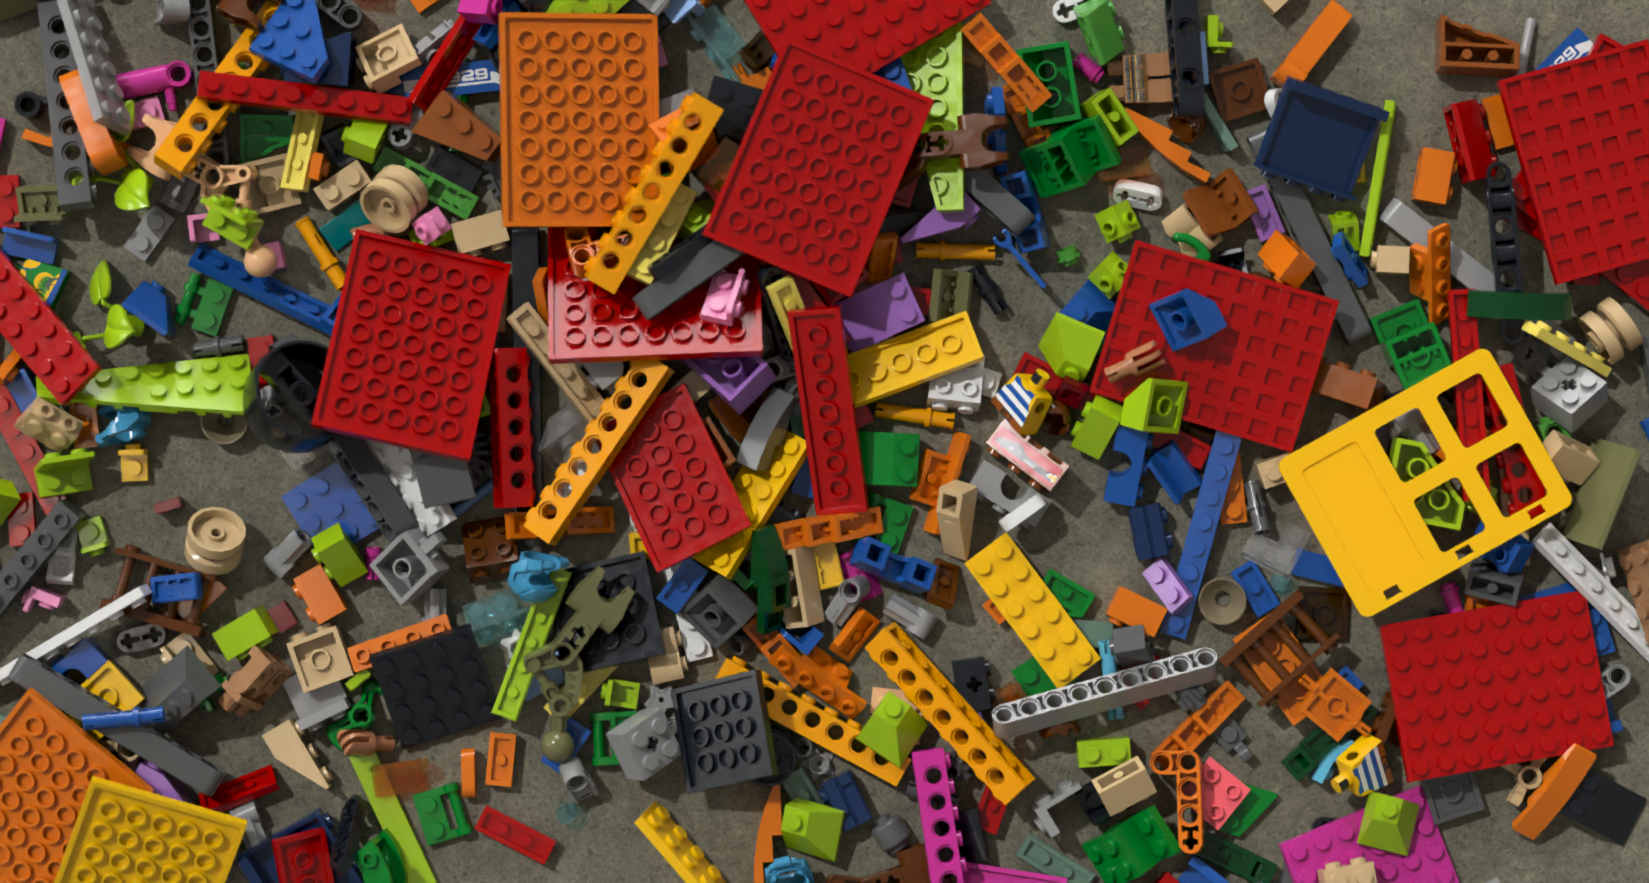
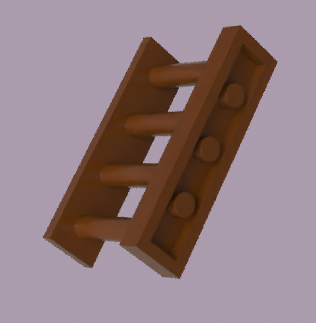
(167, 616)
(1274, 624)

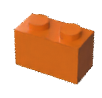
(1434, 176)
(1286, 259)
(320, 594)
(1135, 610)

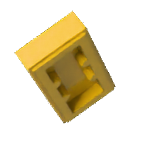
(828, 565)

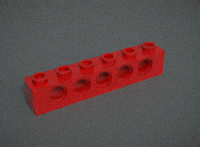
(502, 440)
(1505, 459)

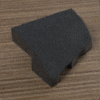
(972, 833)

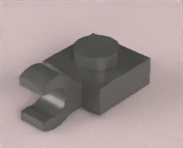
(1230, 736)

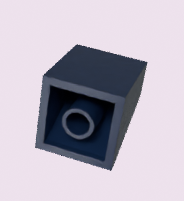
(342, 64)

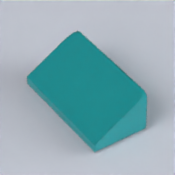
(338, 229)

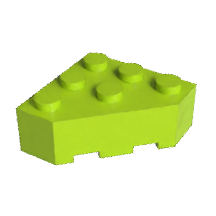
(1438, 506)

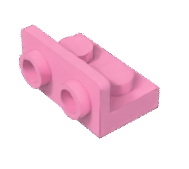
(724, 297)

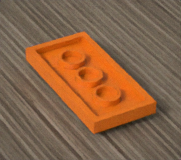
(1292, 693)

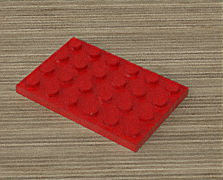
(676, 482)

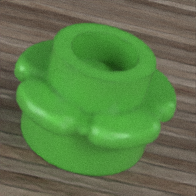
(1068, 255)

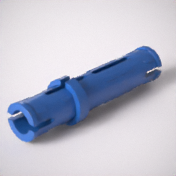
(124, 718)

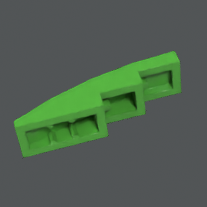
(439, 189)

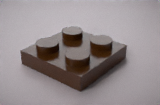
(1238, 89)

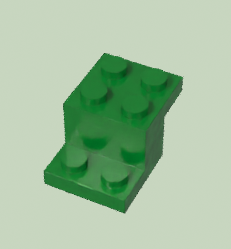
(1070, 156)
(1410, 343)
(1131, 846)

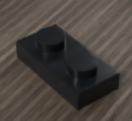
(454, 169)

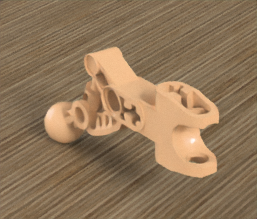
(259, 260)

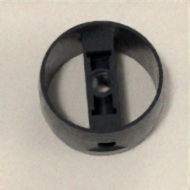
(286, 380)

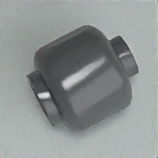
(890, 833)

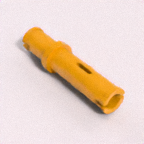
(319, 248)
(955, 251)
(915, 415)

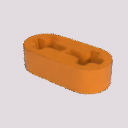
(468, 773)

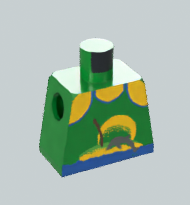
(46, 279)

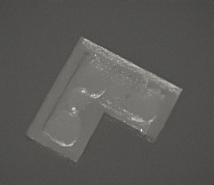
(1280, 555)

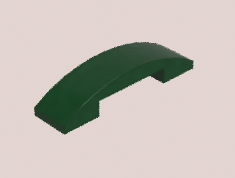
(1519, 305)
(1314, 748)
(1232, 857)

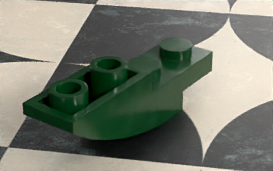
(772, 575)

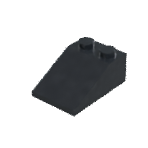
(738, 105)
(1604, 806)

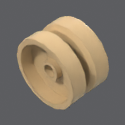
(394, 198)
(1610, 330)
(214, 540)

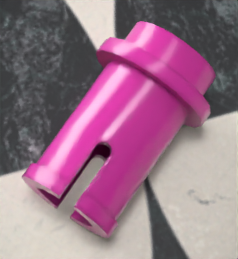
(1088, 68)
(371, 554)
(1451, 597)

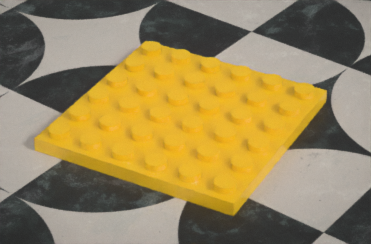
(147, 839)

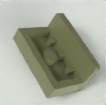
(39, 204)
(950, 294)

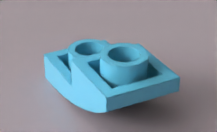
(1324, 768)

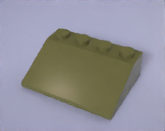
(1599, 497)

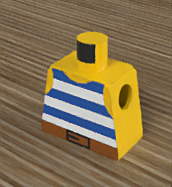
(1024, 401)
(1363, 767)

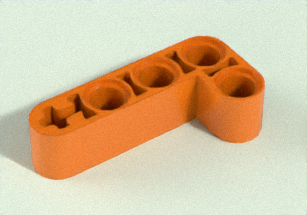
(1312, 44)
(99, 140)
(584, 248)
(1184, 802)

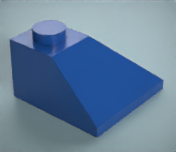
(152, 306)
(1091, 307)
(1187, 318)

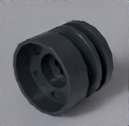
(784, 757)

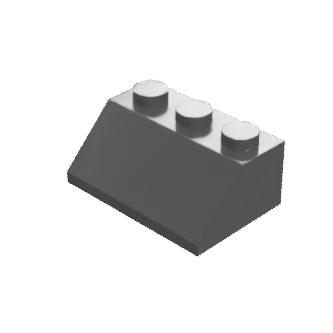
(179, 688)

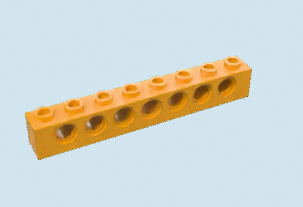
(182, 163)
(611, 277)
(598, 463)
(962, 715)
(818, 733)

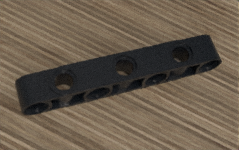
(1185, 58)
(1505, 245)

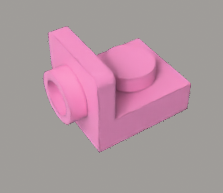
(147, 106)
(431, 226)
(46, 597)

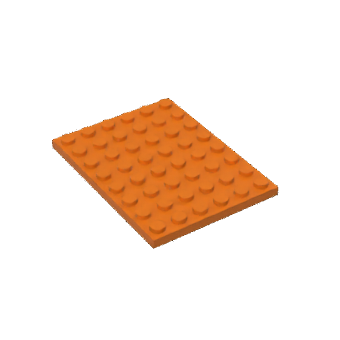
(575, 115)
(43, 786)

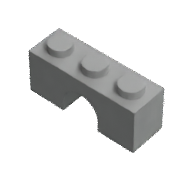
(989, 481)

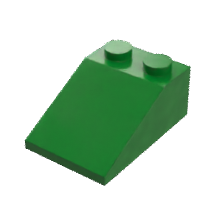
(890, 458)

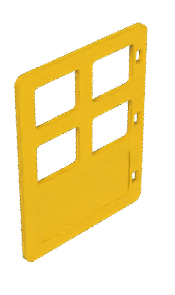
(1370, 516)

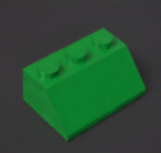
(1055, 70)

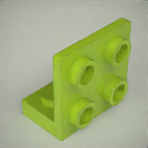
(231, 221)
(64, 474)

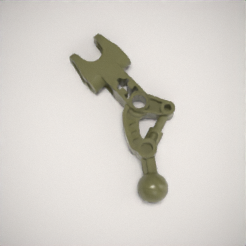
(590, 612)

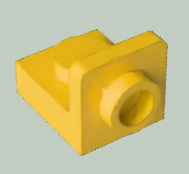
(134, 463)

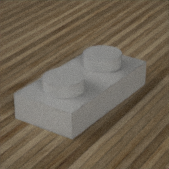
(149, 233)

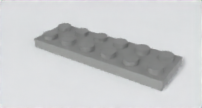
(95, 65)

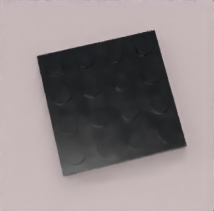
(638, 632)
(435, 685)
(724, 731)

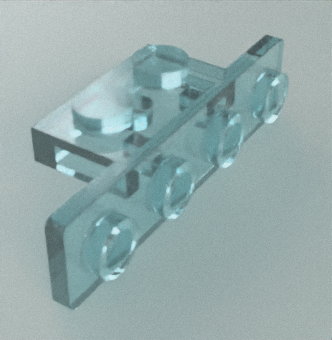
(719, 38)
(495, 615)

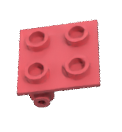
(1220, 793)

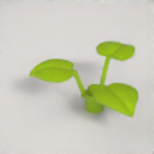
(134, 182)
(119, 323)

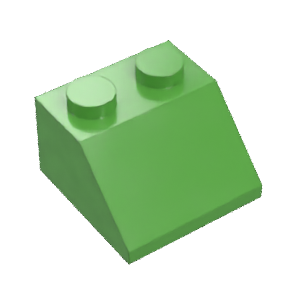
(1099, 29)

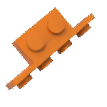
(1432, 272)
(937, 471)
(360, 653)
(821, 676)

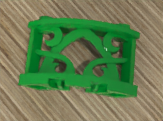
(382, 860)

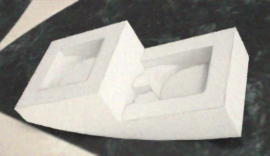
(63, 564)

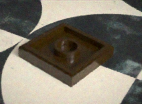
(1328, 609)

